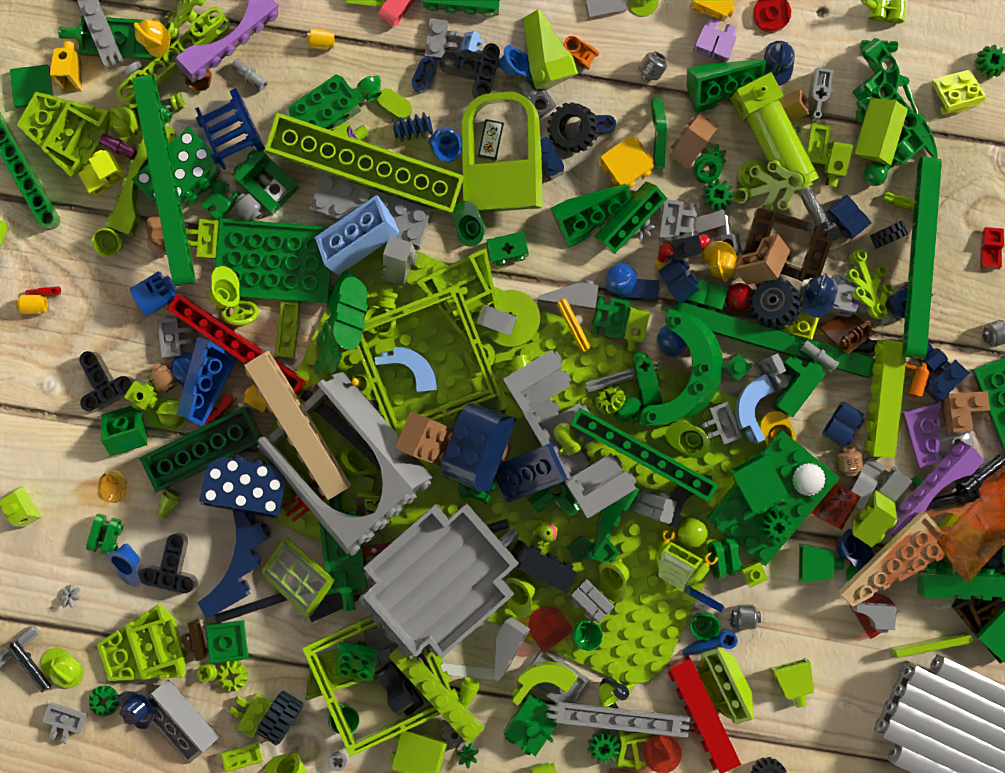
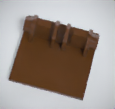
(848, 332)

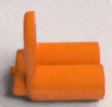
(918, 380)

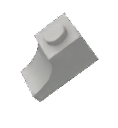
(881, 616)

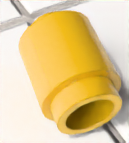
(321, 39)
(31, 304)

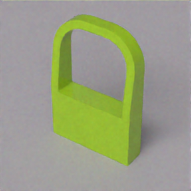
(507, 183)

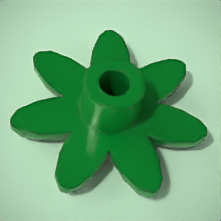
(716, 152)
(467, 755)

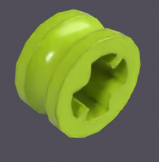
(177, 101)
(207, 673)

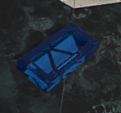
(703, 598)

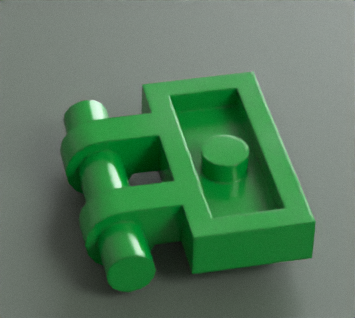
(616, 317)

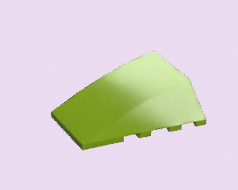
(65, 129)
(476, 285)
(145, 648)

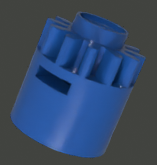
(153, 293)

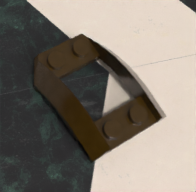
(817, 249)

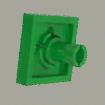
(356, 661)

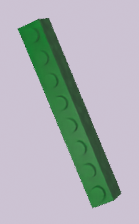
(644, 454)

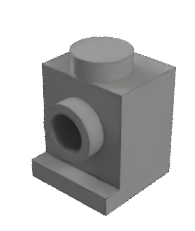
(457, 742)

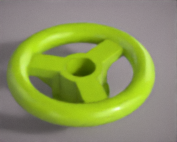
(241, 316)

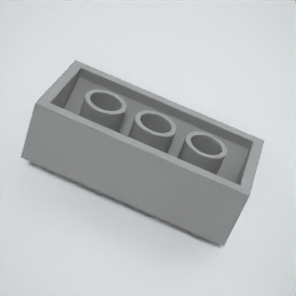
(180, 722)

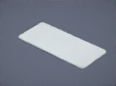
(710, 221)

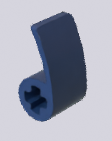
(934, 358)

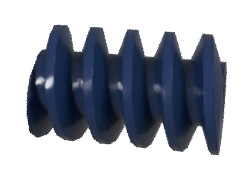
(414, 127)

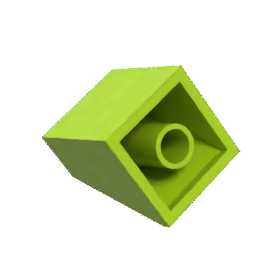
(418, 753)

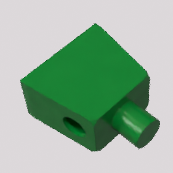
(817, 563)

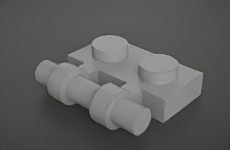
(671, 218)

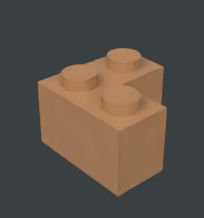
(694, 138)
(765, 262)
(960, 407)

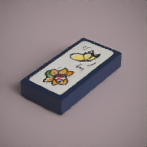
(490, 139)

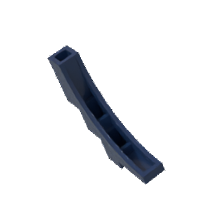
(232, 586)

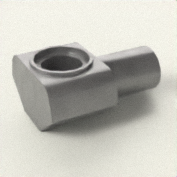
(532, 94)
(725, 234)

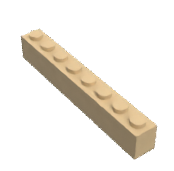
(297, 424)

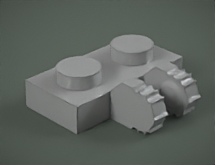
(437, 38)
(170, 337)
(774, 368)
(724, 422)
(65, 718)

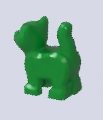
(215, 199)
(465, 492)

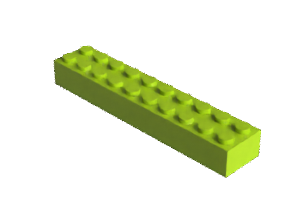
(363, 163)

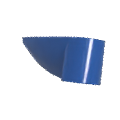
(714, 642)

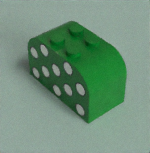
(192, 168)

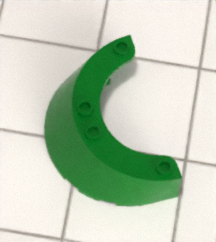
(704, 377)

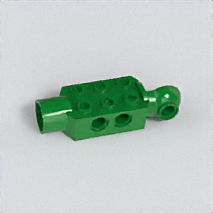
(335, 101)

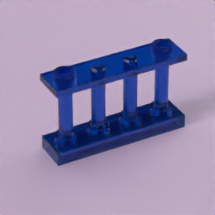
(247, 127)

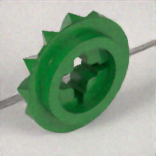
(714, 170)
(103, 691)

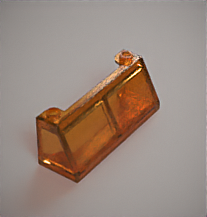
(977, 532)

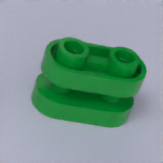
(113, 529)
(728, 558)

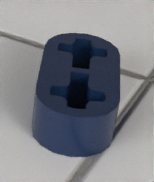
(427, 76)
(601, 119)

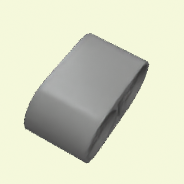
(496, 319)

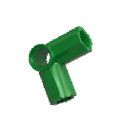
(563, 500)

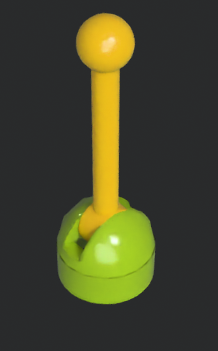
(359, 383)

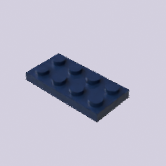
(530, 473)

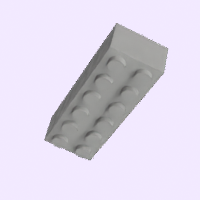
(339, 197)

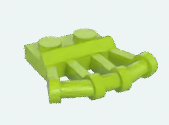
(632, 738)

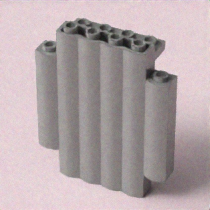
(438, 581)
(944, 720)

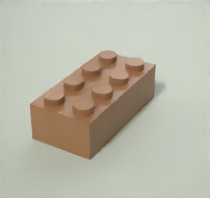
(424, 438)

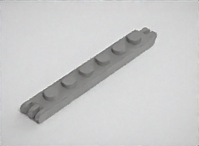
(100, 31)
(618, 719)

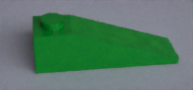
(717, 81)
(582, 214)
(609, 519)

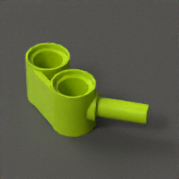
(881, 11)

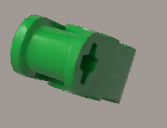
(646, 380)

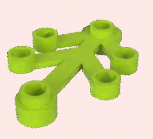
(183, 14)
(773, 186)
(876, 306)

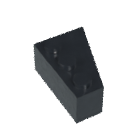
(544, 566)

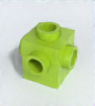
(142, 395)

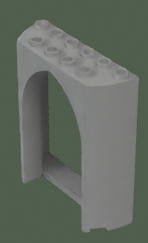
(400, 472)

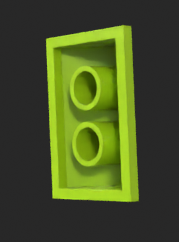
(881, 130)

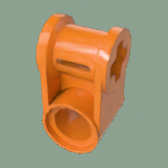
(581, 52)

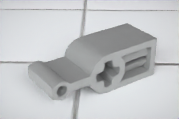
(820, 83)
(866, 481)
(893, 484)

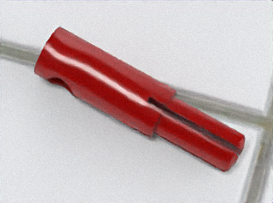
(45, 291)

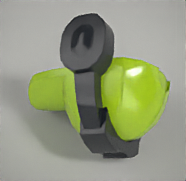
(613, 691)

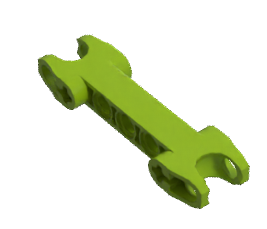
(201, 32)

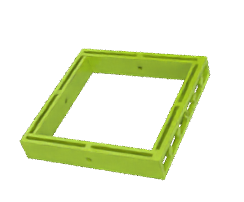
(453, 407)
(356, 746)

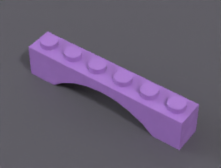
(199, 59)
(959, 463)

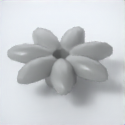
(643, 230)
(70, 596)

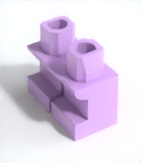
(724, 43)

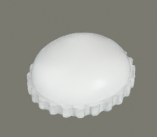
(808, 479)

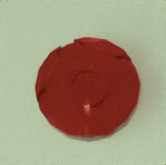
(662, 753)

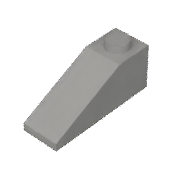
(577, 295)
(508, 642)

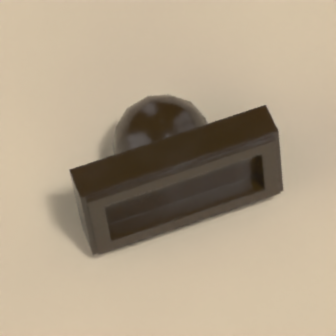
(194, 640)

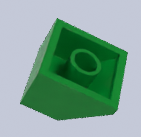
(123, 430)

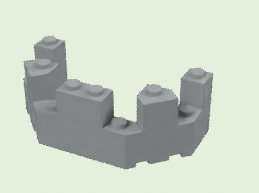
(591, 485)

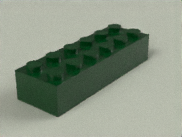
(198, 449)

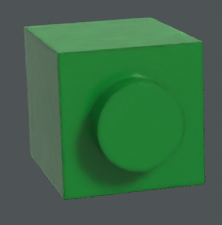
(737, 367)

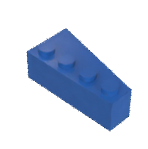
(205, 380)

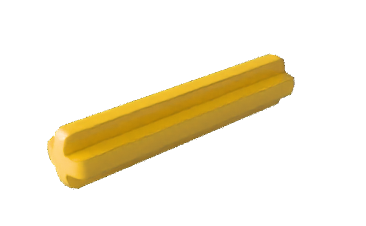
(573, 325)

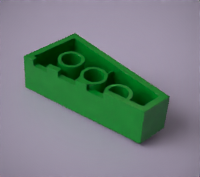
(949, 582)

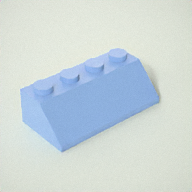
(356, 235)

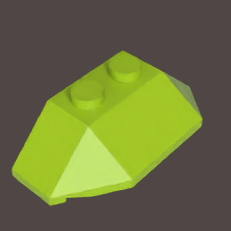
(726, 685)

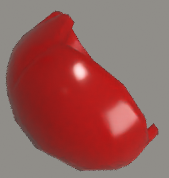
(738, 297)

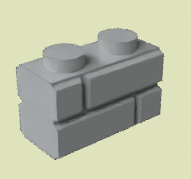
(654, 506)
(591, 600)

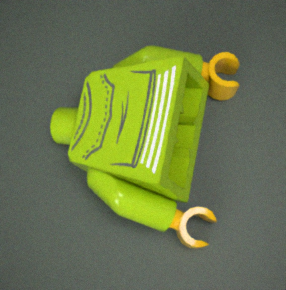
(679, 565)

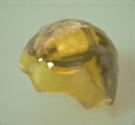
(112, 486)

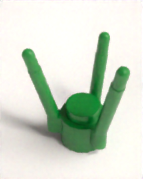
(532, 731)

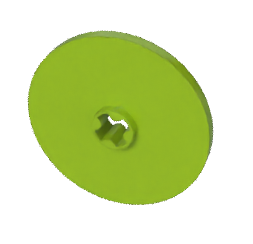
(527, 320)

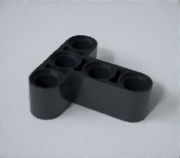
(477, 65)
(100, 388)
(168, 569)
(400, 693)

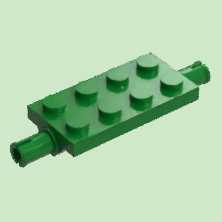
(123, 32)
(344, 568)

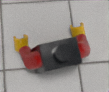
(681, 247)

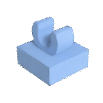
(470, 42)

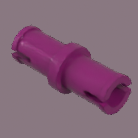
(118, 146)

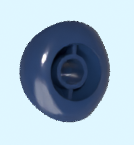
(135, 709)

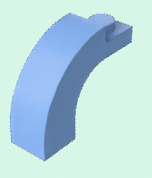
(421, 368)
(745, 407)

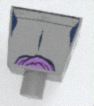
(844, 303)

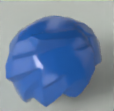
(446, 144)
(621, 279)
(670, 342)

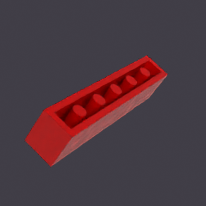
(704, 714)

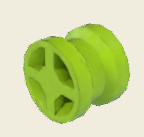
(387, 300)

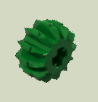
(986, 66)
(714, 189)
(771, 521)
(607, 752)

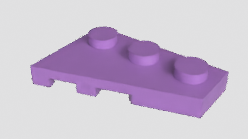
(923, 429)

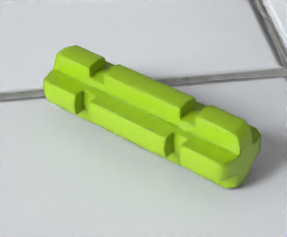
(899, 201)

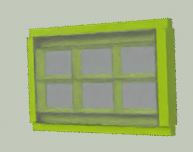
(297, 577)

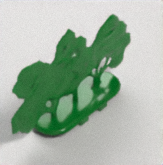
(345, 324)

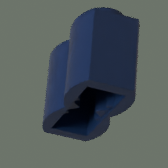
(551, 162)
(848, 217)
(679, 280)
(843, 423)

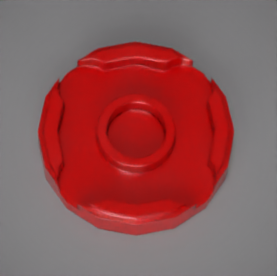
(772, 15)

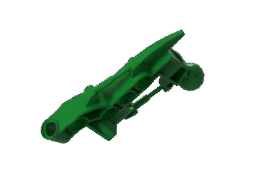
(913, 136)

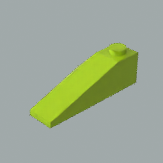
(547, 56)

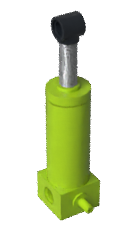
(762, 109)

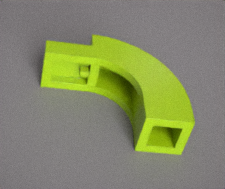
(543, 672)

